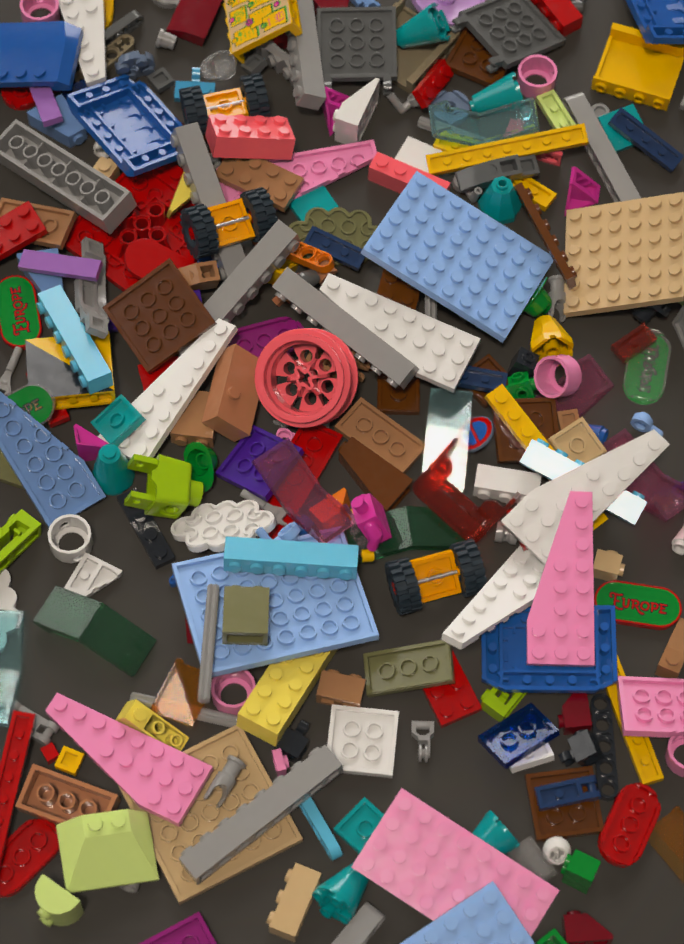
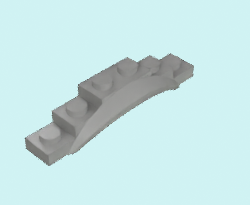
(276, 58)
(91, 295)

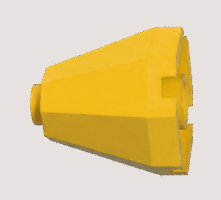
(550, 338)

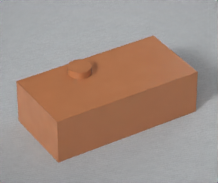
(232, 394)
(62, 798)

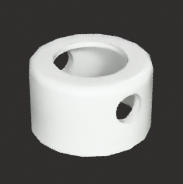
(74, 524)

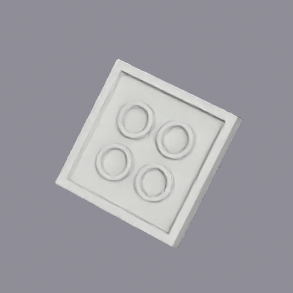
(363, 739)

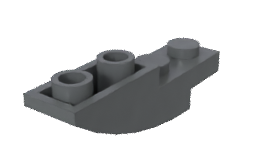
(483, 174)

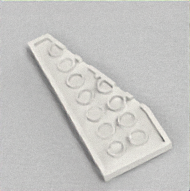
(431, 345)
(607, 477)

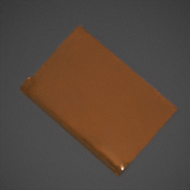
(179, 694)
(668, 841)

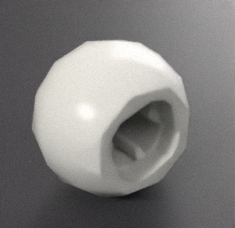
(556, 850)

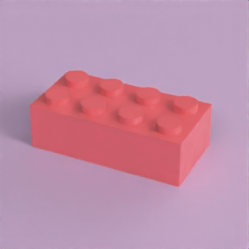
(250, 137)

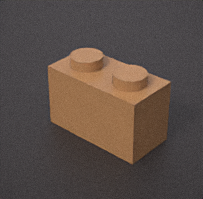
(340, 689)

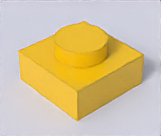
(69, 761)

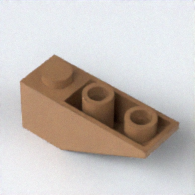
(201, 275)

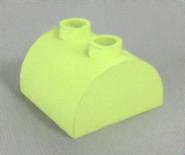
(56, 903)

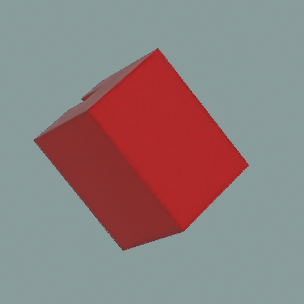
(50, 753)

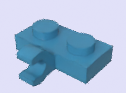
(206, 87)

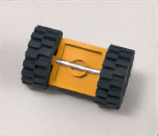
(246, 100)
(227, 223)
(435, 576)

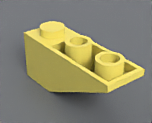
(148, 722)

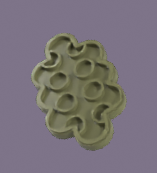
(352, 227)

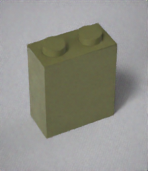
(245, 615)

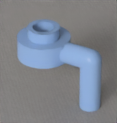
(643, 422)
(289, 532)

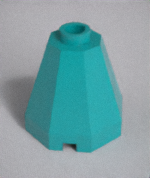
(500, 201)

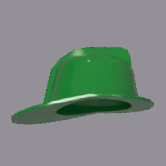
(539, 303)
(203, 463)

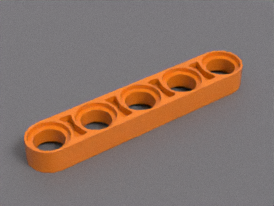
(314, 261)

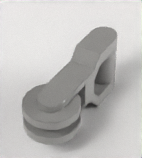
(423, 753)

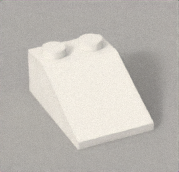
(356, 113)

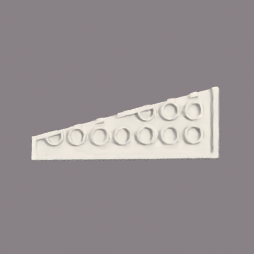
(90, 17)
(173, 391)
(503, 595)

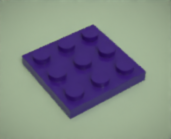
(238, 466)

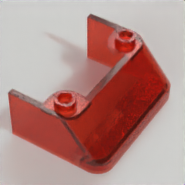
(452, 505)

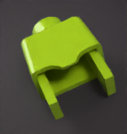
(167, 487)

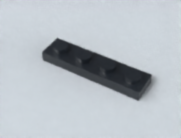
(147, 533)

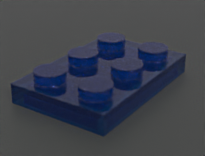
(518, 735)

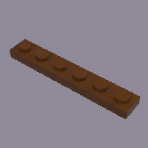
(550, 241)

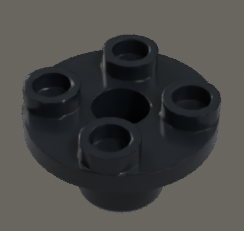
(645, 314)

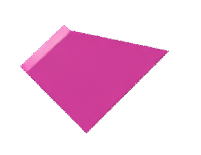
(331, 103)
(581, 190)
(87, 443)

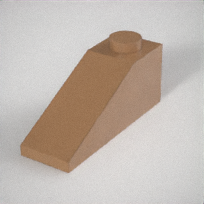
(673, 655)

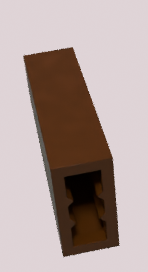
(374, 474)

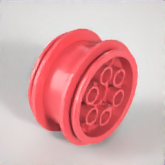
(277, 397)

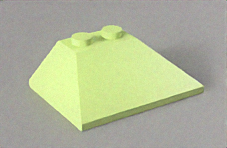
(106, 850)

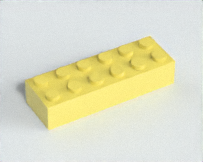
(281, 695)

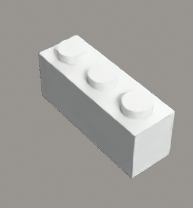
(503, 483)

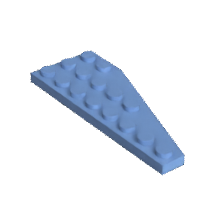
(46, 468)

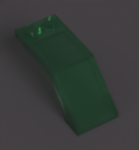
(410, 530)
(96, 628)

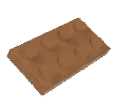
(256, 173)
(56, 221)
(381, 435)

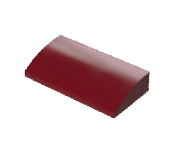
(194, 19)

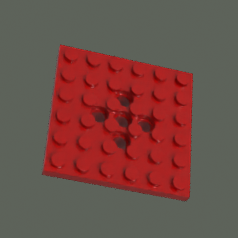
(147, 220)

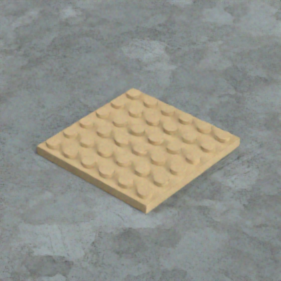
(625, 254)
(204, 817)

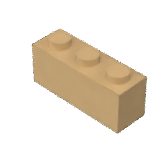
(294, 902)

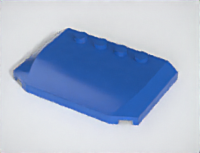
(659, 20)
(39, 54)
(127, 123)
(505, 659)

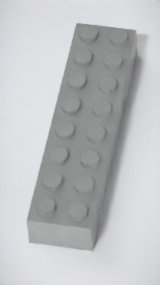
(65, 177)

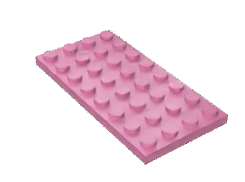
(440, 864)

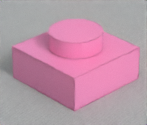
(280, 762)

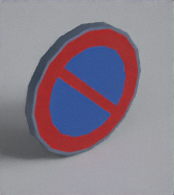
(480, 433)

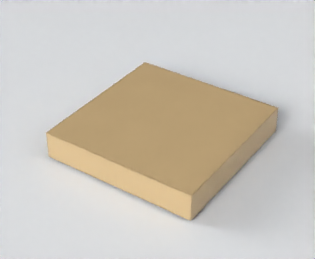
(578, 442)

